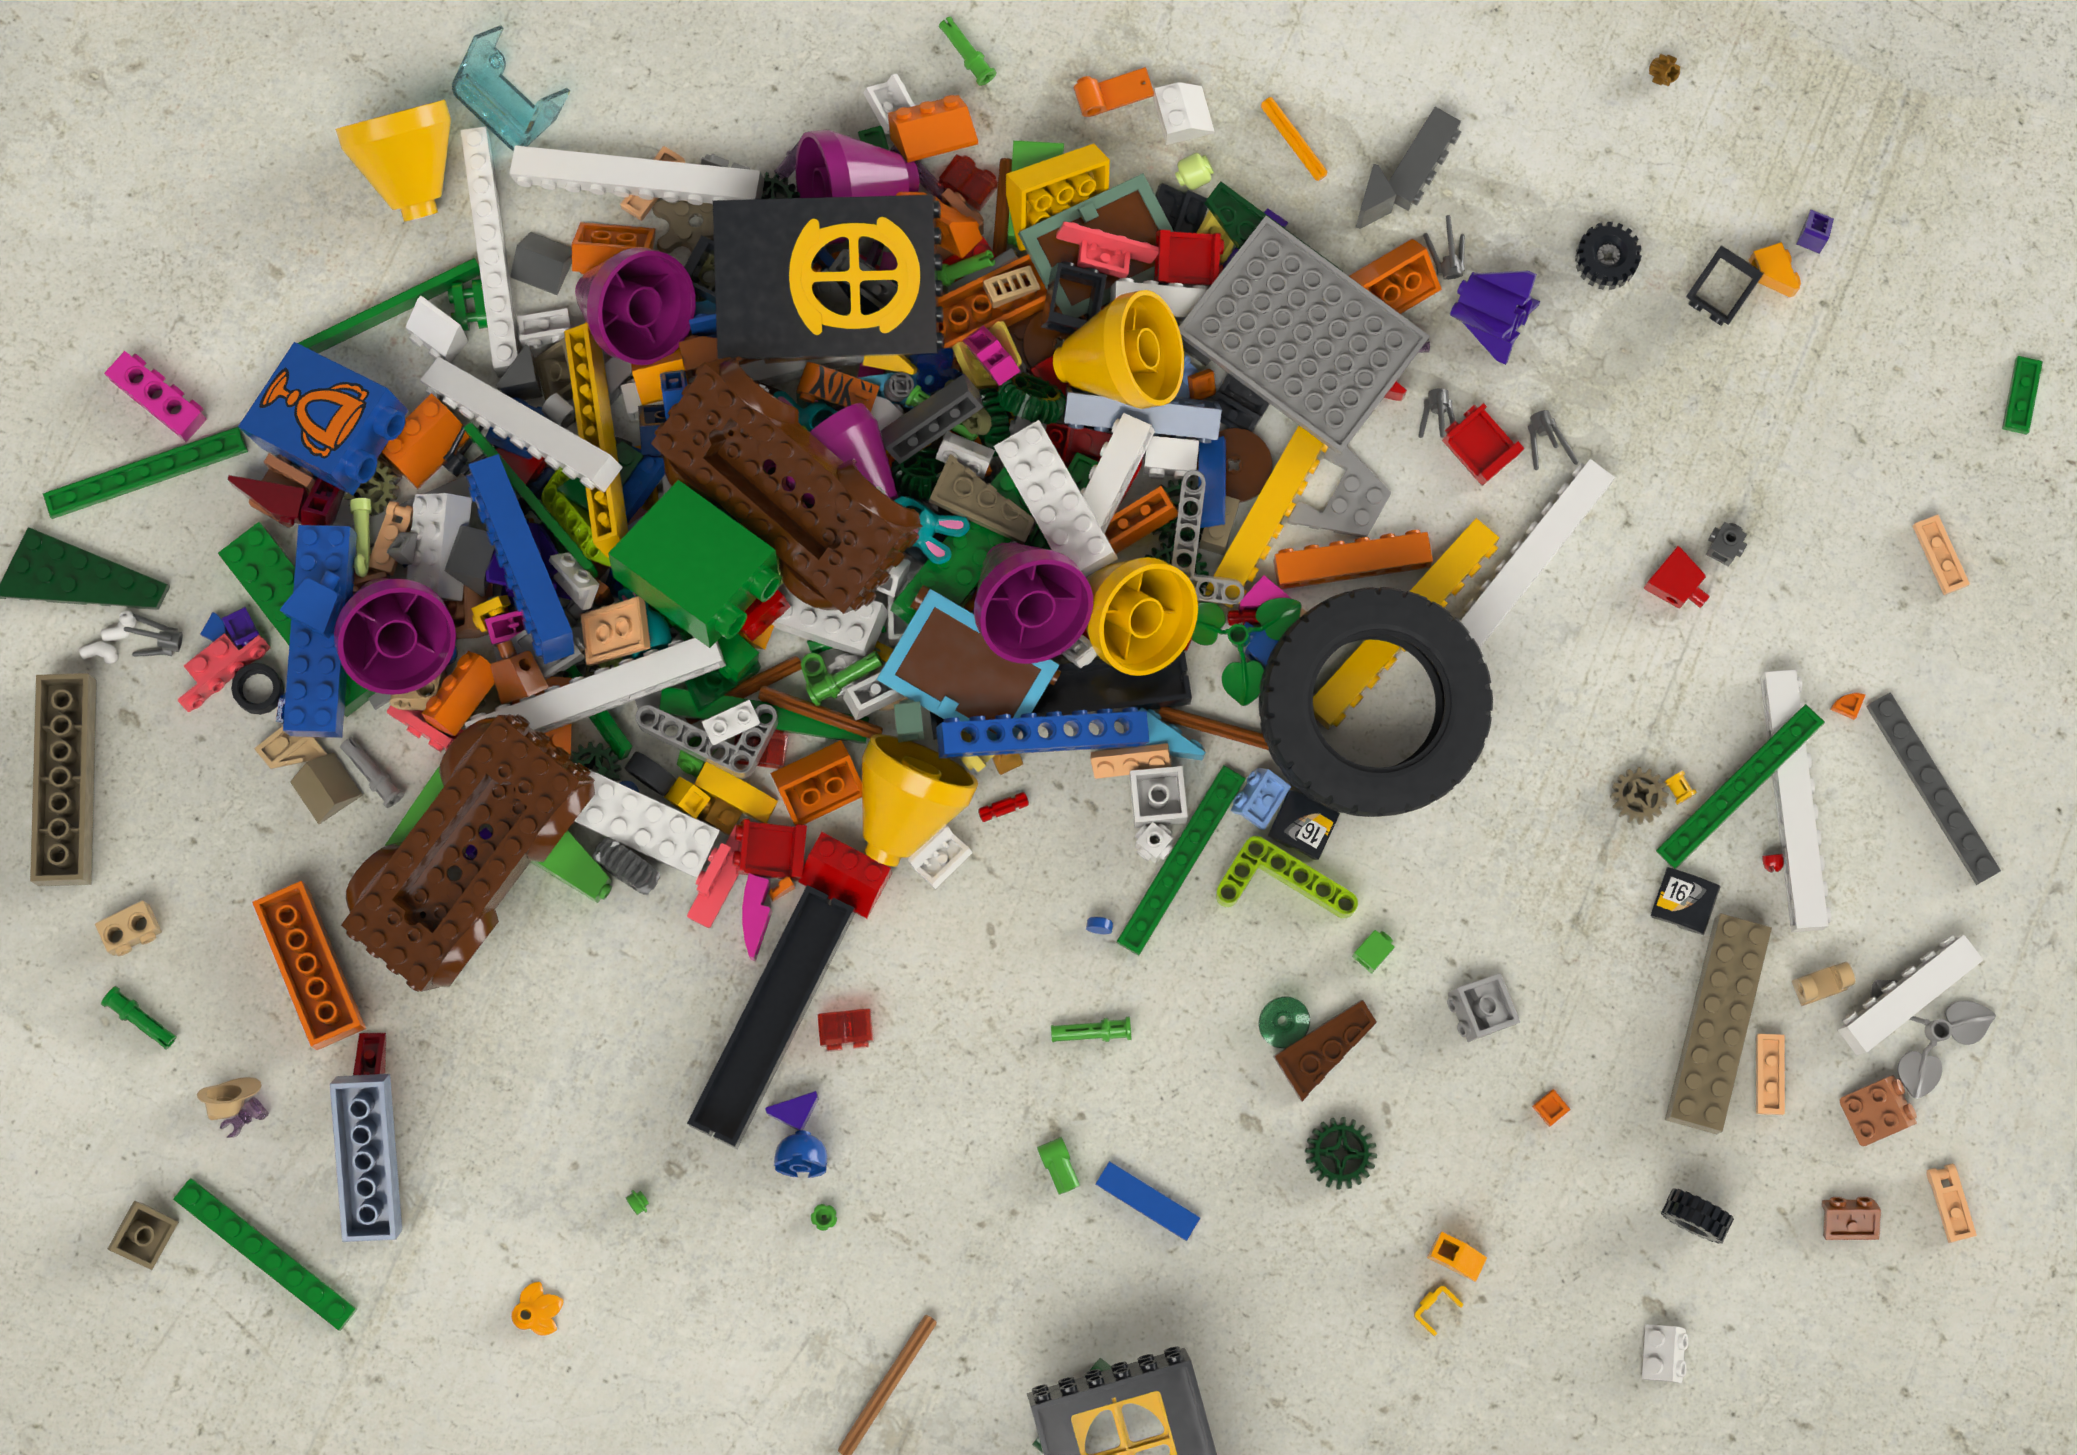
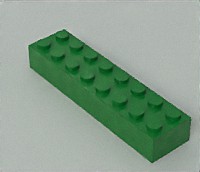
(962, 572)
(269, 580)

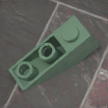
(909, 721)

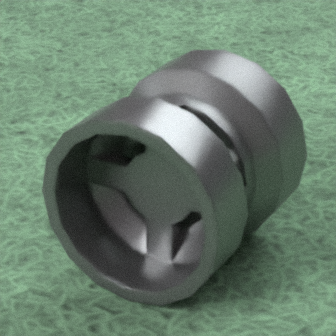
(895, 391)

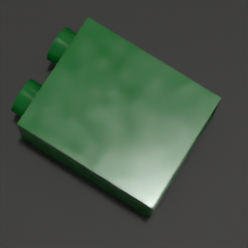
(695, 565)

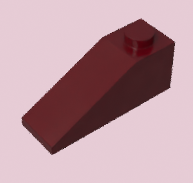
(278, 500)
(321, 504)
(370, 1054)

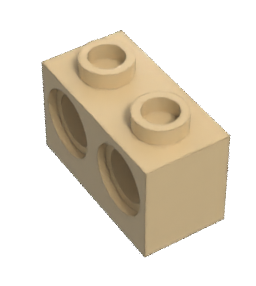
(126, 921)

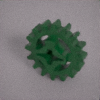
(596, 758)

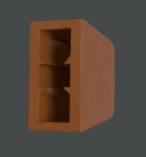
(516, 674)

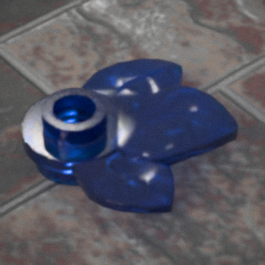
(938, 367)

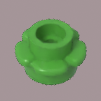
(637, 1202)
(816, 1217)

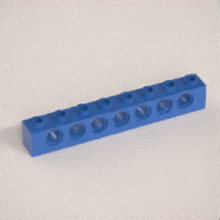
(952, 745)

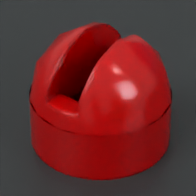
(1773, 862)

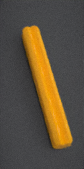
(1294, 139)

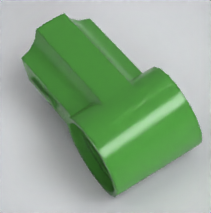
(1056, 1160)

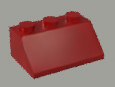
(845, 874)

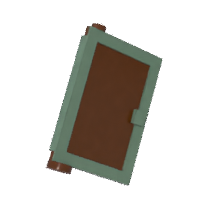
(1122, 210)

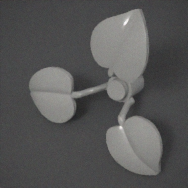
(1966, 1024)

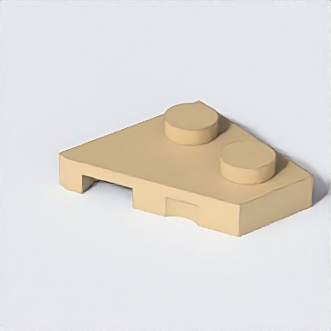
(287, 750)

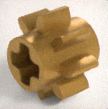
(1664, 70)

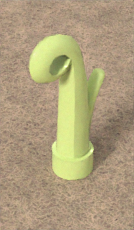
(361, 509)

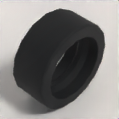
(245, 673)
(650, 773)

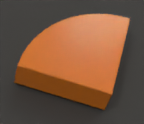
(1849, 705)
(785, 886)

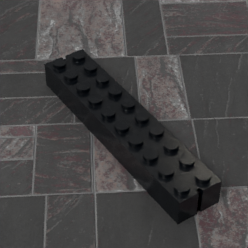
(1104, 687)
(771, 1017)

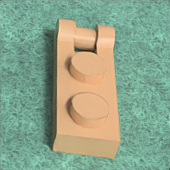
(379, 558)
(1951, 1203)

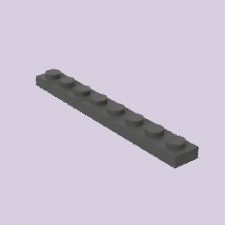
(1933, 788)

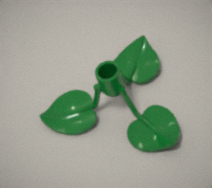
(1244, 679)

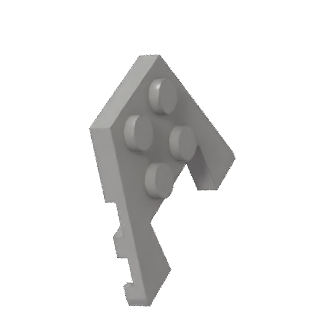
(1354, 503)

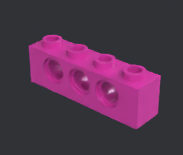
(183, 423)

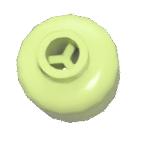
(1194, 171)

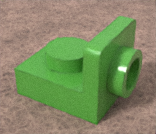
(689, 763)

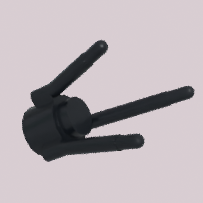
(455, 460)

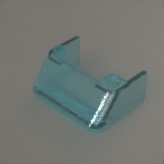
(496, 100)

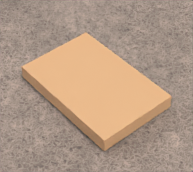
(615, 631)

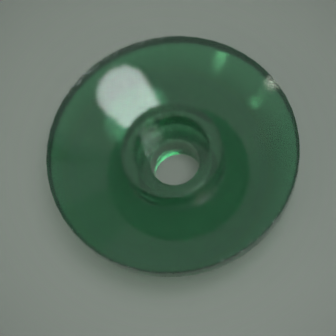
(1295, 1024)

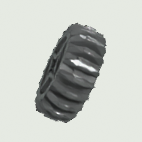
(626, 866)

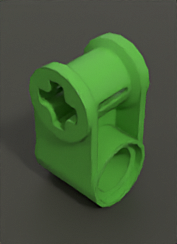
(814, 677)

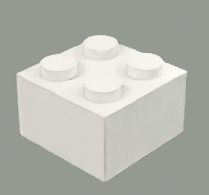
(1170, 457)
(1158, 796)

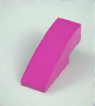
(991, 355)
(754, 913)

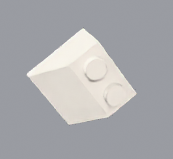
(1182, 112)
(435, 331)

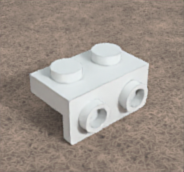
(887, 98)
(543, 328)
(939, 857)
(1664, 1353)

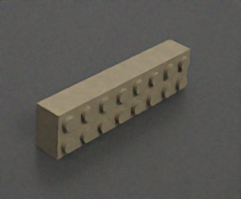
(63, 780)
(1718, 1024)

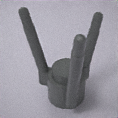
(1452, 265)
(1439, 403)
(1545, 425)
(169, 638)

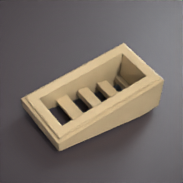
(998, 300)

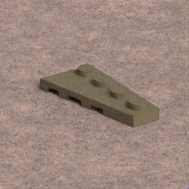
(970, 497)

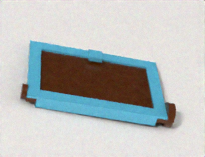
(955, 671)

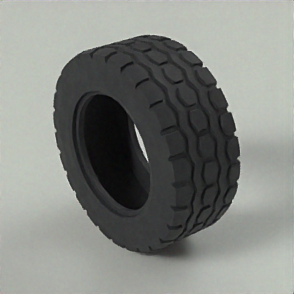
(1459, 686)

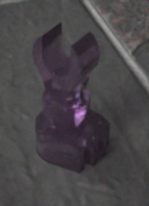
(253, 1109)

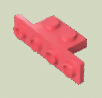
(1106, 251)
(217, 666)
(418, 726)
(715, 883)

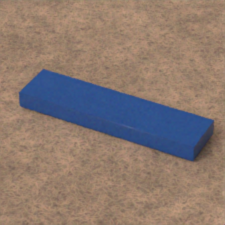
(1213, 466)
(1147, 1201)

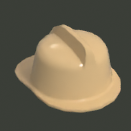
(229, 1097)

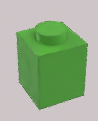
(1374, 950)

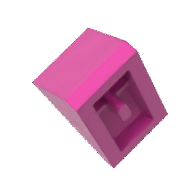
(1260, 593)
(504, 626)

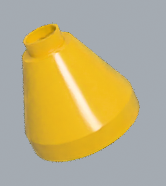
(402, 156)
(1126, 352)
(1141, 614)
(908, 796)

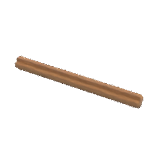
(887, 1386)

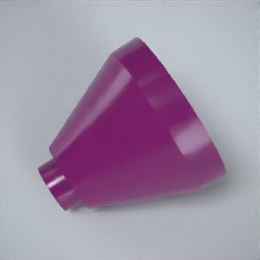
(846, 167)
(637, 305)
(855, 435)
(1031, 603)
(394, 636)

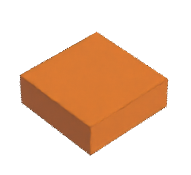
(1202, 384)
(1551, 1108)

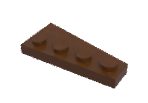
(1316, 1054)

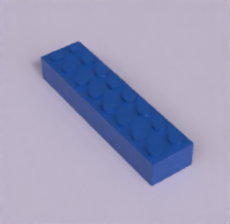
(520, 559)
(314, 669)

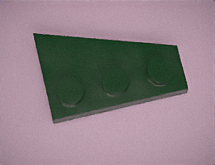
(627, 458)
(713, 685)

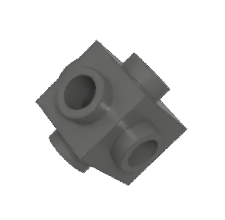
(1727, 543)

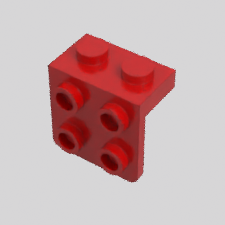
(763, 614)

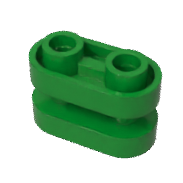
(458, 296)

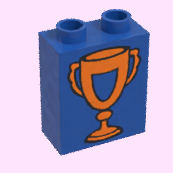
(324, 418)

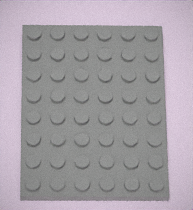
(1302, 335)

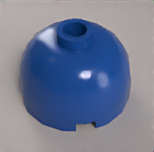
(801, 1154)

